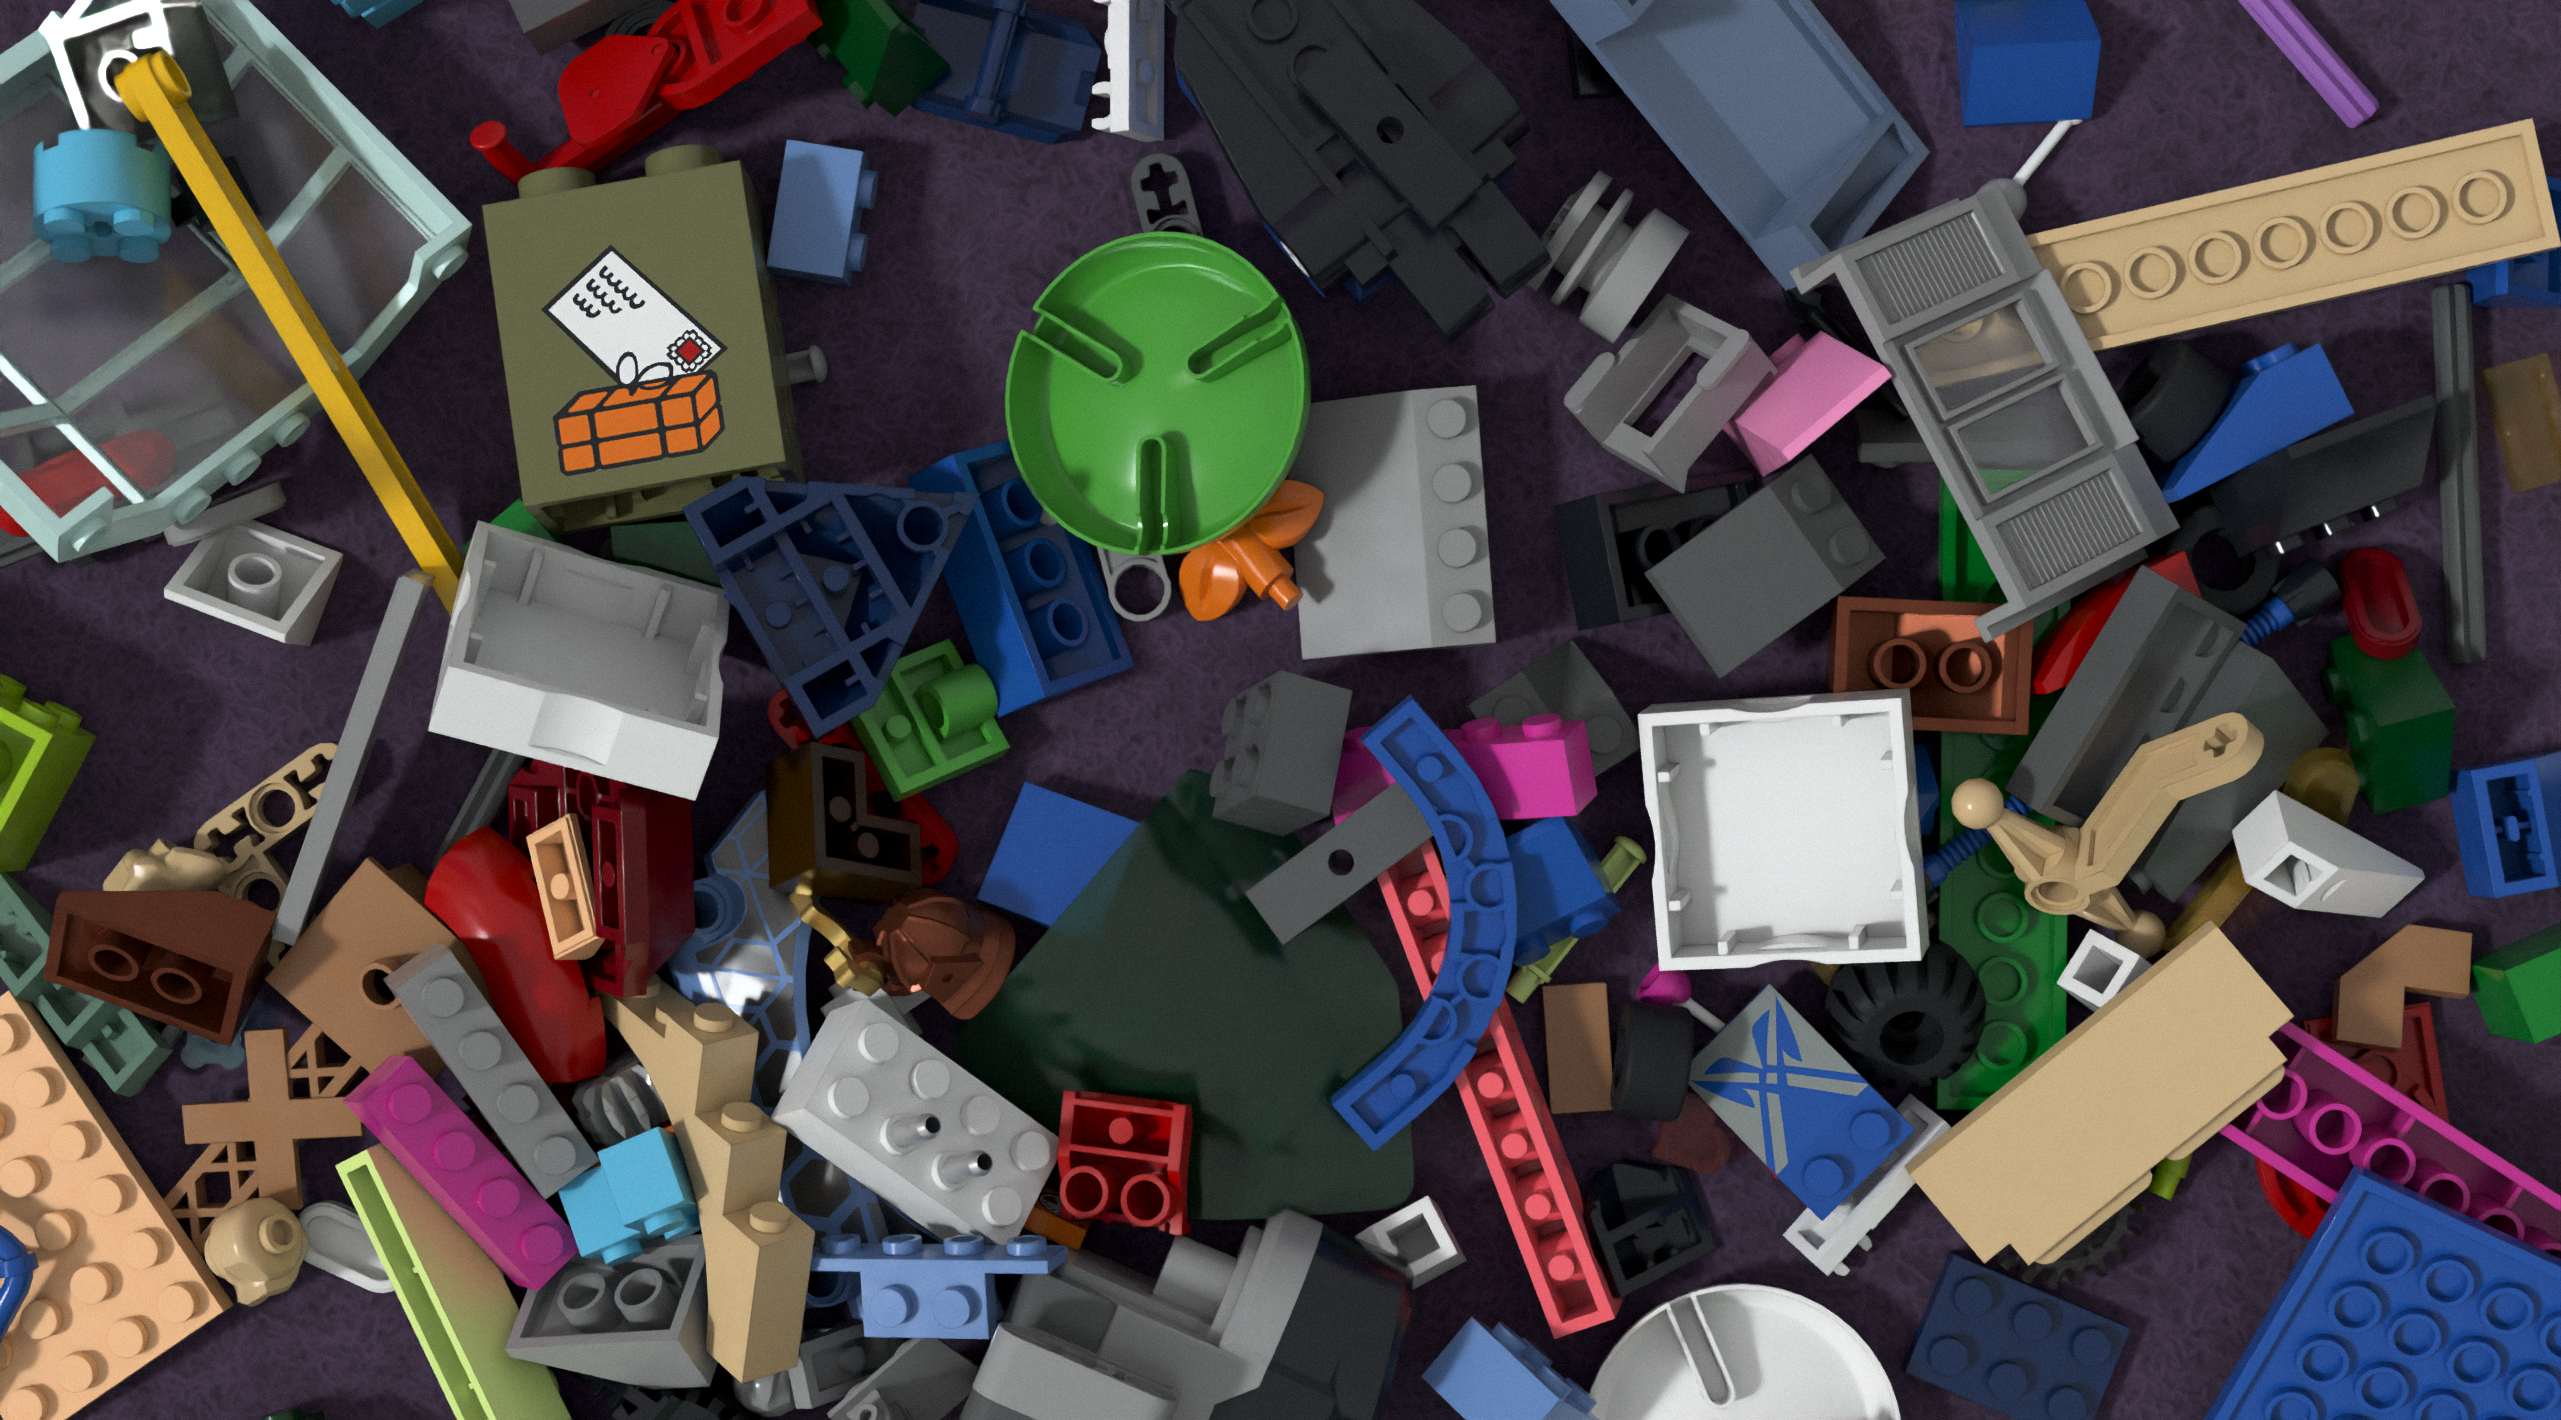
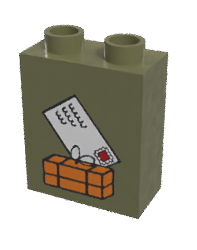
(640, 339)

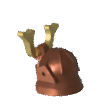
(921, 945)

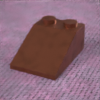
(1939, 655)
(164, 954)

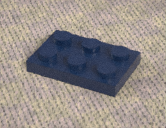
(2013, 1345)

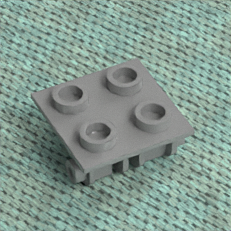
(916, 1384)

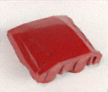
(1124, 1160)

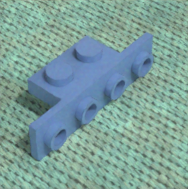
(933, 1287)

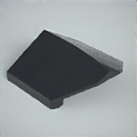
(1644, 1223)

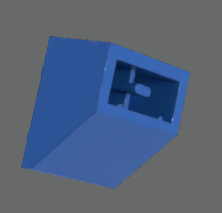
(2509, 824)

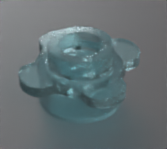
(202, 1051)

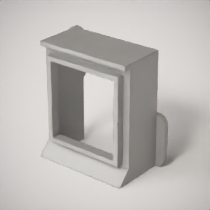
(1622, 386)

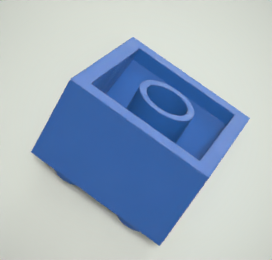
(1557, 887)

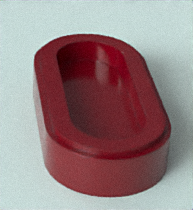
(2379, 603)

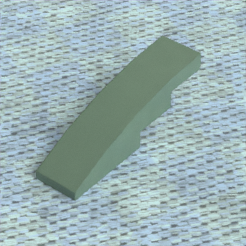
(114, 1039)

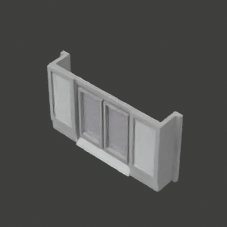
(2004, 400)

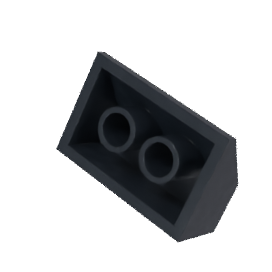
(2326, 481)

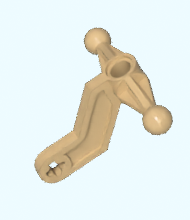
(2079, 868)

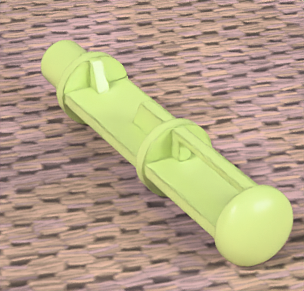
(1618, 867)

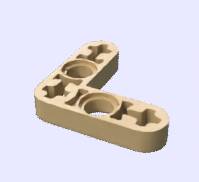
(255, 858)

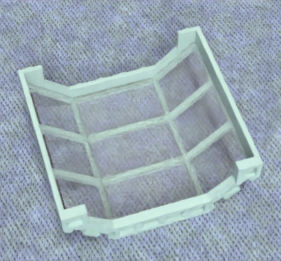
(165, 376)

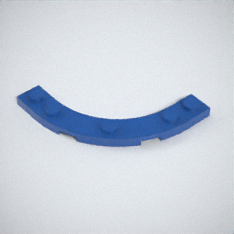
(1478, 935)

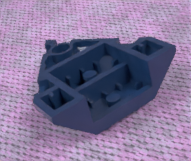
(828, 579)

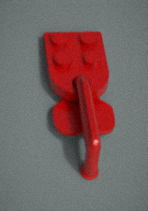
(640, 83)

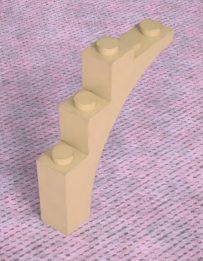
(734, 1157)

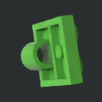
(931, 721)

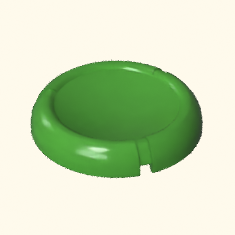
(1158, 394)

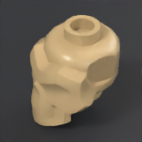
(166, 869)
(256, 1249)

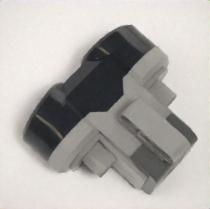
(1279, 1332)

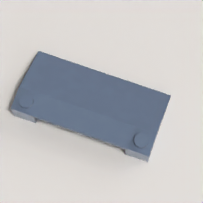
(1760, 115)

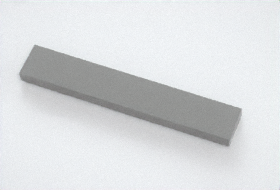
(352, 755)

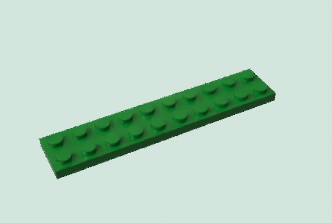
(1983, 901)

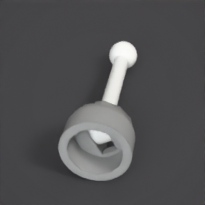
(2013, 188)

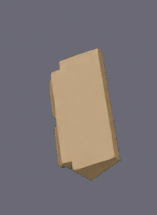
(2109, 1103)

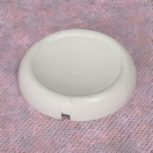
(1742, 1357)

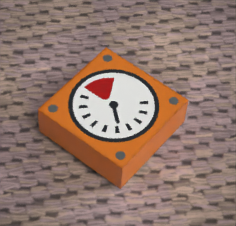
(1046, 1221)

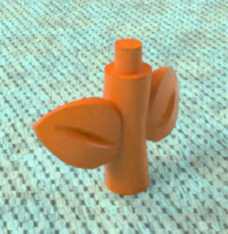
(1219, 573)

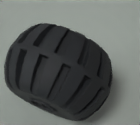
(1907, 1016)

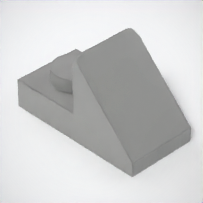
(835, 1361)

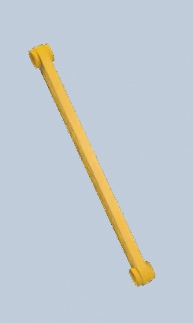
(157, 92)

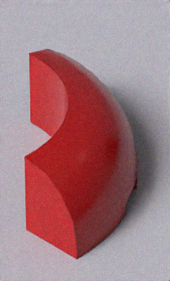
(496, 910)

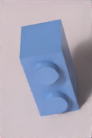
(821, 213)

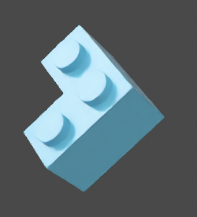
(631, 1198)

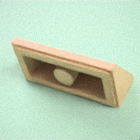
(565, 888)

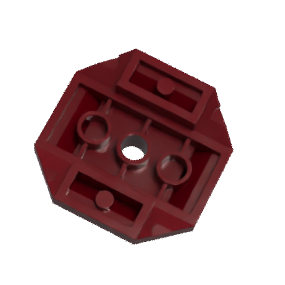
(637, 861)

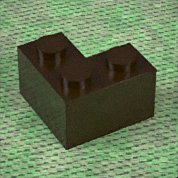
(824, 837)

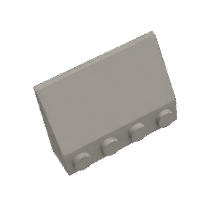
(1400, 526)

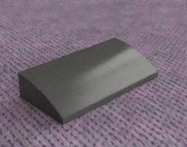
(2129, 690)

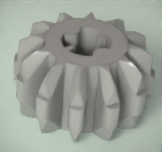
(619, 1101)

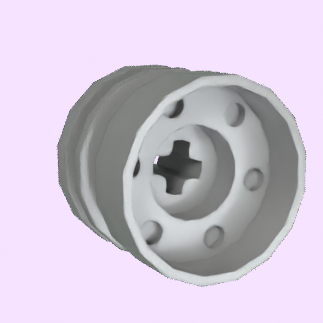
(1607, 256)

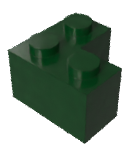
(2395, 724)

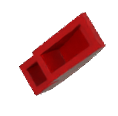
(2073, 635)

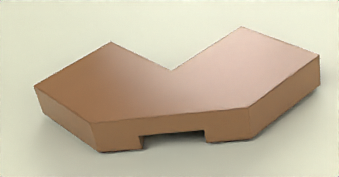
(2371, 994)

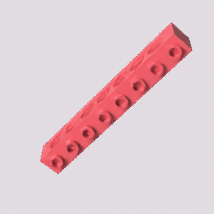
(1508, 1118)

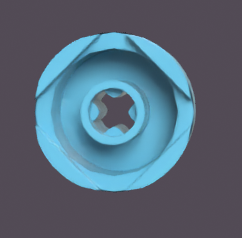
(101, 196)

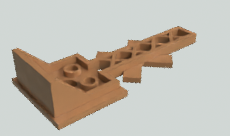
(330, 979)

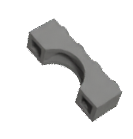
(491, 1069)

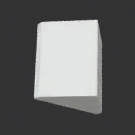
(259, 581)

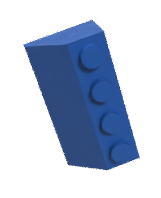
(1024, 586)

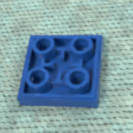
(1050, 854)

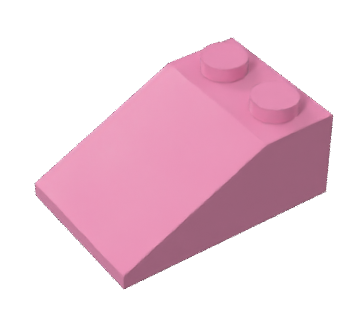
(1805, 398)

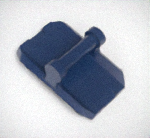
(1010, 67)

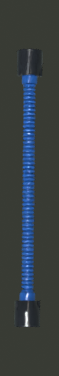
(2293, 600)

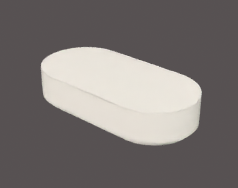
(342, 1245)

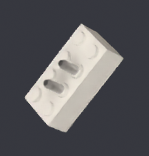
(916, 1127)

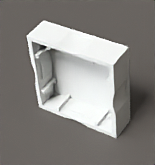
(583, 662)
(1785, 830)

